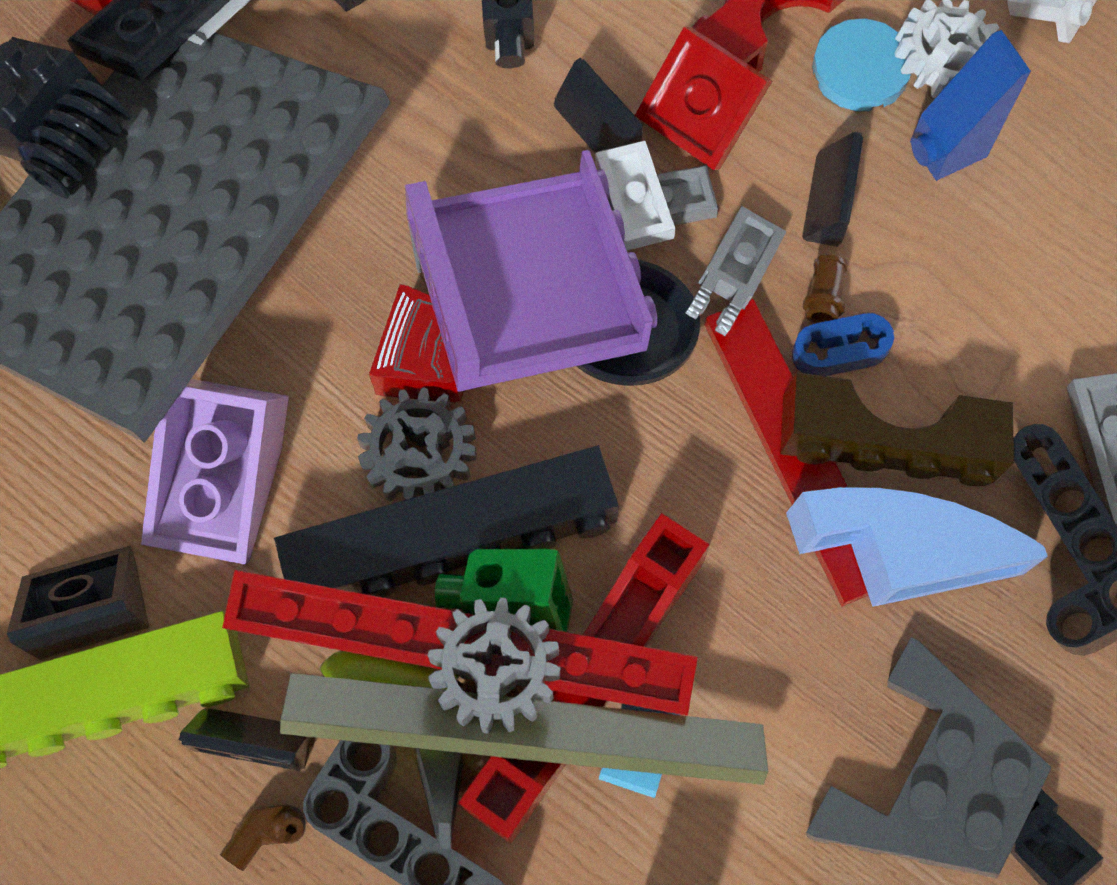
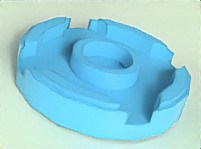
(859, 65)

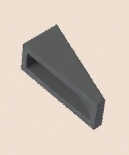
(441, 780)

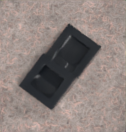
(1052, 848)

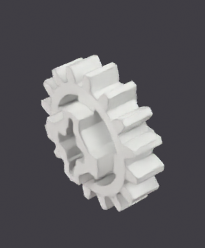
(940, 42)

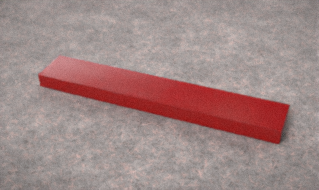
(760, 381)

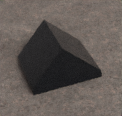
(78, 604)

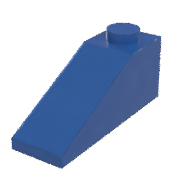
(971, 109)

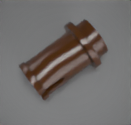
(826, 289)

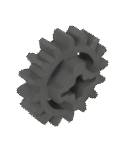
(432, 431)

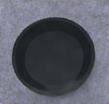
(669, 342)

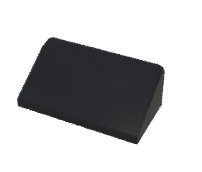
(596, 110)
(833, 191)
(244, 739)

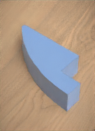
(911, 541)

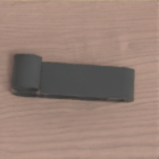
(366, 814)

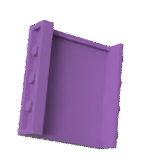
(530, 276)

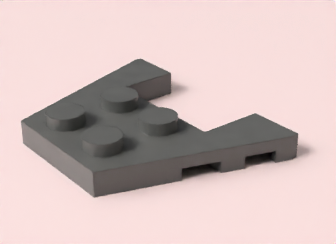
(963, 792)

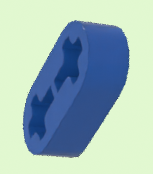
(842, 333)

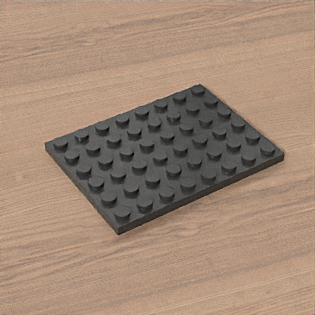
(172, 226)

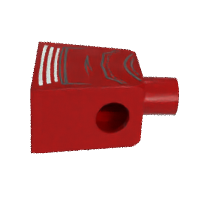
(412, 351)

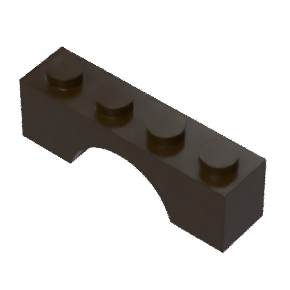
(830, 423)

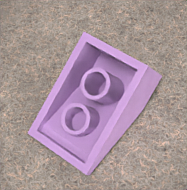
(213, 470)

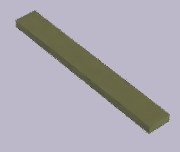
(559, 734)

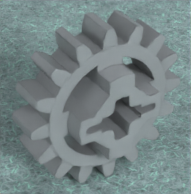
(470, 661)

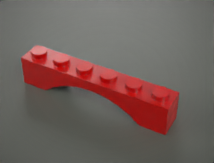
(632, 613)

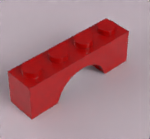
(739, 25)

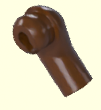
(263, 827)

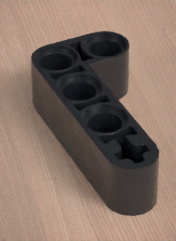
(1076, 531)

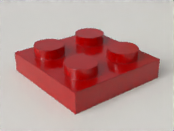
(702, 98)

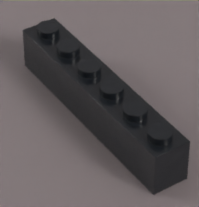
(440, 529)

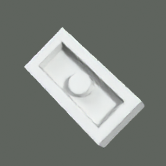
(636, 194)

